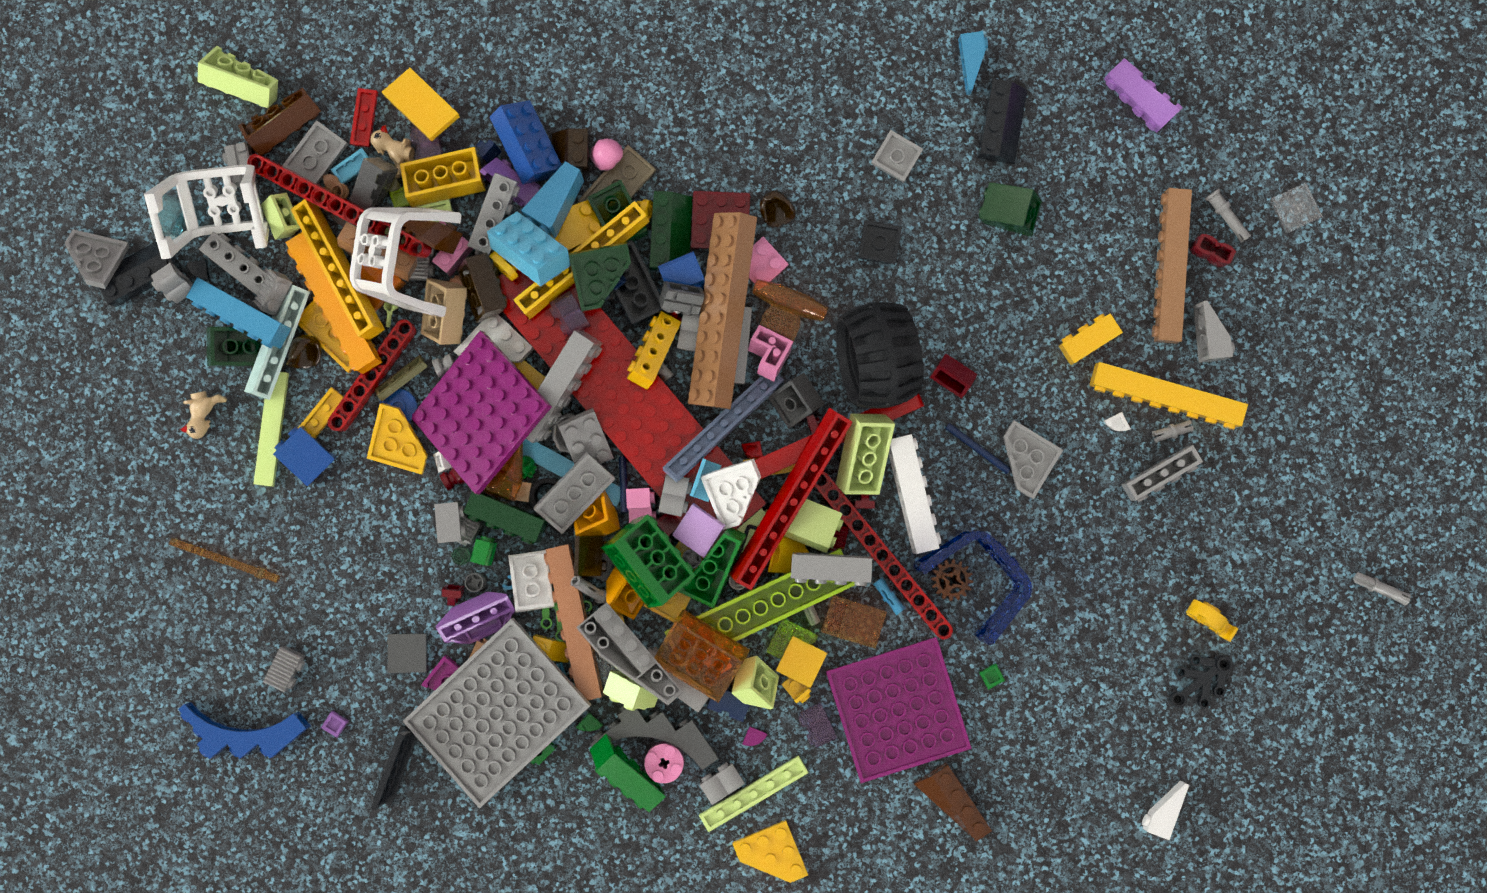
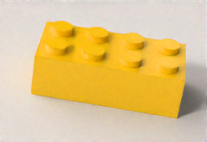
(442, 177)

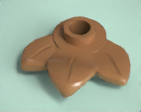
(333, 184)

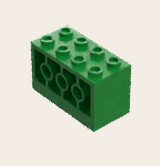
(648, 561)

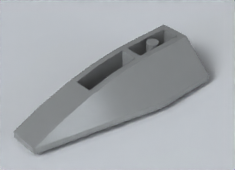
(626, 653)

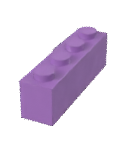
(1141, 95)
(503, 167)

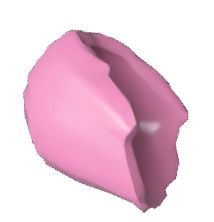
(606, 154)

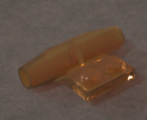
(786, 308)

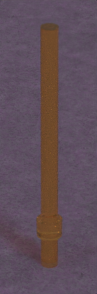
(258, 572)

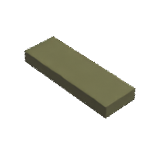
(401, 378)

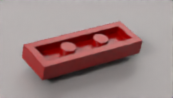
(363, 117)

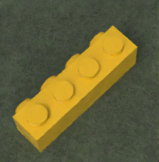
(654, 349)

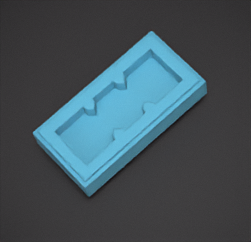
(350, 167)

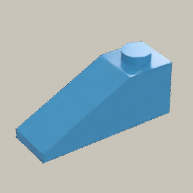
(972, 50)

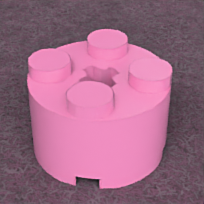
(660, 772)

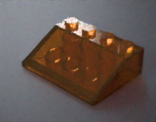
(701, 655)

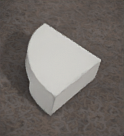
(1117, 422)

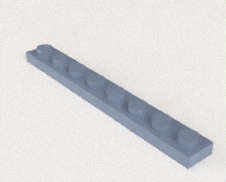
(721, 427)

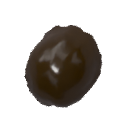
(776, 209)
(304, 352)

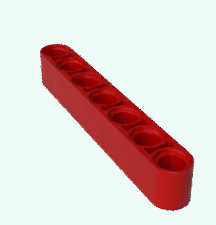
(363, 380)

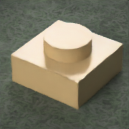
(524, 492)

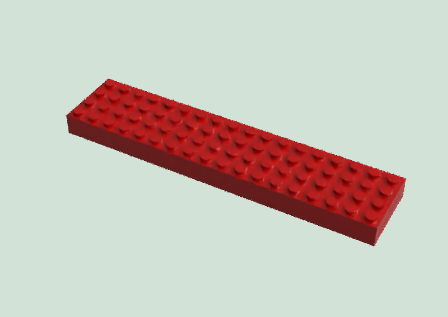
(641, 422)

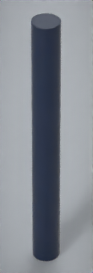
(977, 448)

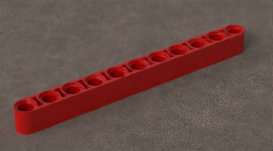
(330, 201)
(790, 454)
(890, 559)

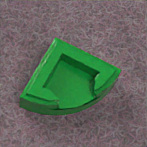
(589, 723)

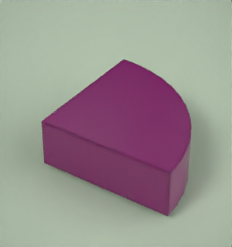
(753, 737)

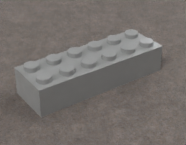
(564, 379)

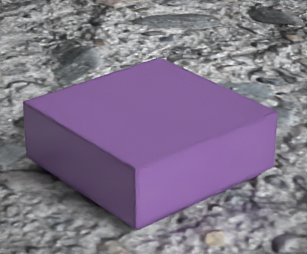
(334, 724)

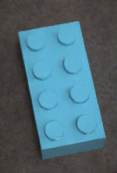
(529, 248)

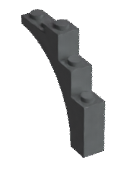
(686, 737)

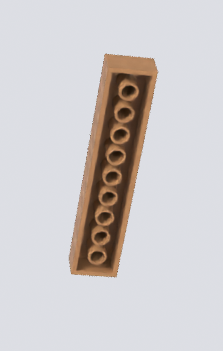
(722, 310)

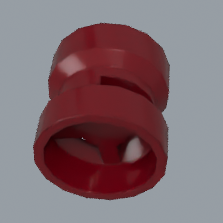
(450, 479)

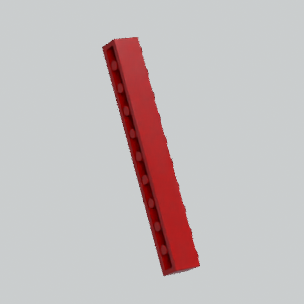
(790, 498)

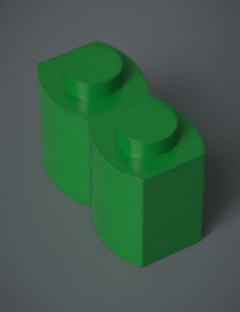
(484, 550)

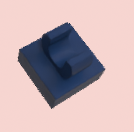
(488, 151)

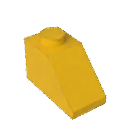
(552, 647)

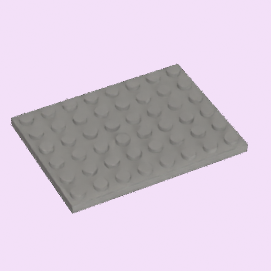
(496, 712)

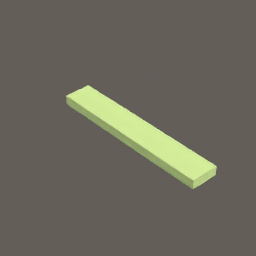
(271, 433)
(753, 793)

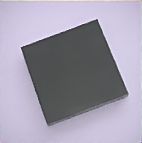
(407, 653)

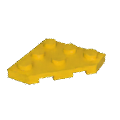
(395, 441)
(772, 852)

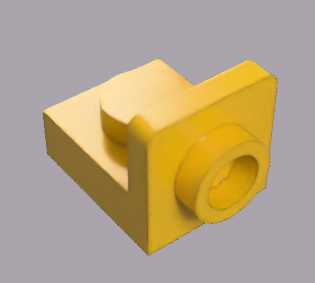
(797, 690)

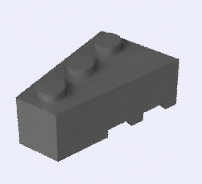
(373, 182)

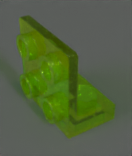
(784, 634)

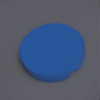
(403, 400)

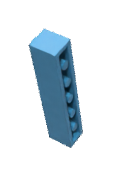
(239, 313)

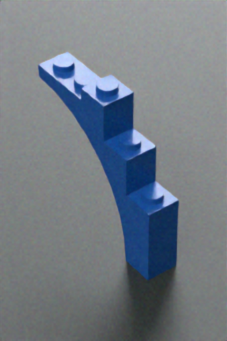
(242, 741)

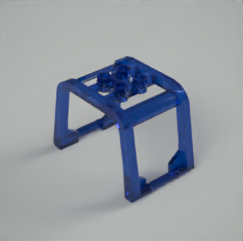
(1005, 613)

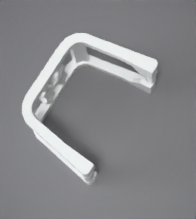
(397, 217)
(257, 225)

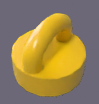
(647, 207)

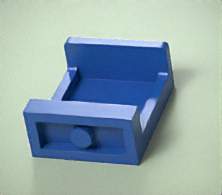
(303, 455)

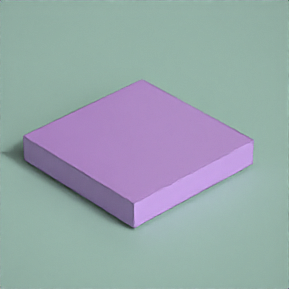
(698, 530)

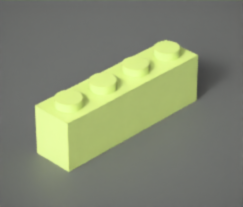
(237, 78)

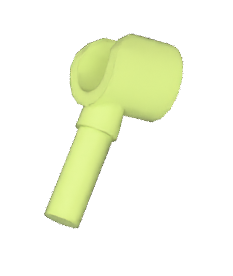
(389, 309)

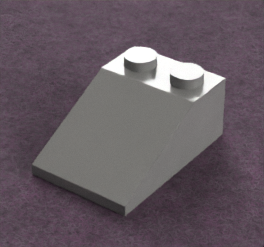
(1211, 336)

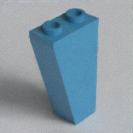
(554, 200)

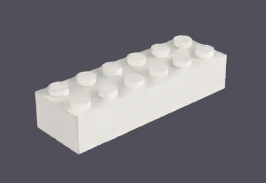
(912, 495)

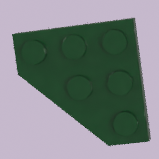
(598, 272)

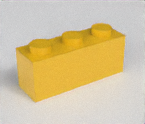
(1089, 338)

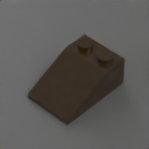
(589, 556)

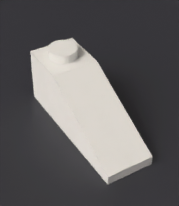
(1165, 812)

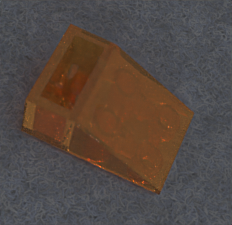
(509, 478)
(853, 621)

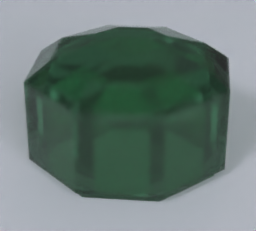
(461, 555)

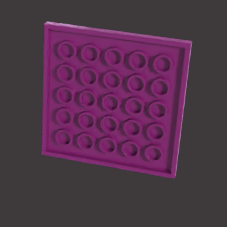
(480, 412)
(898, 709)

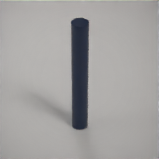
(623, 484)

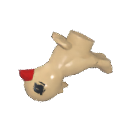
(398, 151)
(199, 408)

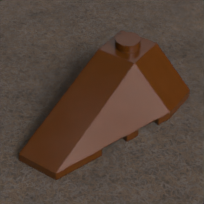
(434, 234)

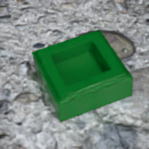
(991, 676)

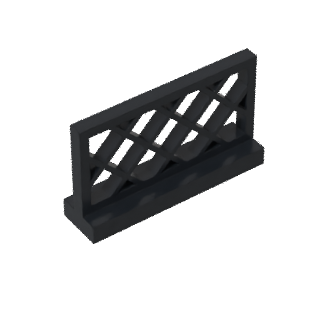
(395, 768)

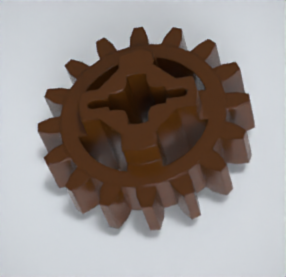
(948, 588)

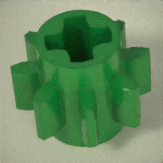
(528, 467)

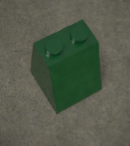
(1010, 208)

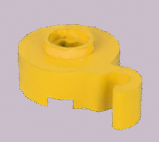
(1211, 617)

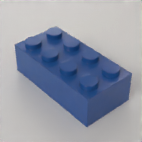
(525, 141)

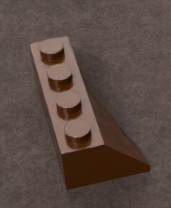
(279, 121)
(951, 797)

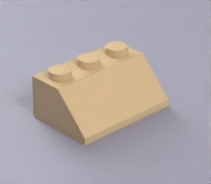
(447, 328)

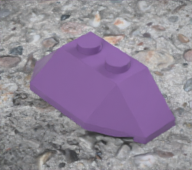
(476, 618)

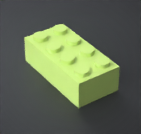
(865, 454)

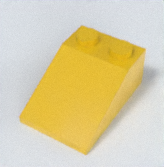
(578, 226)

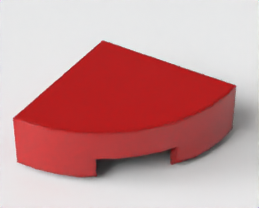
(752, 450)

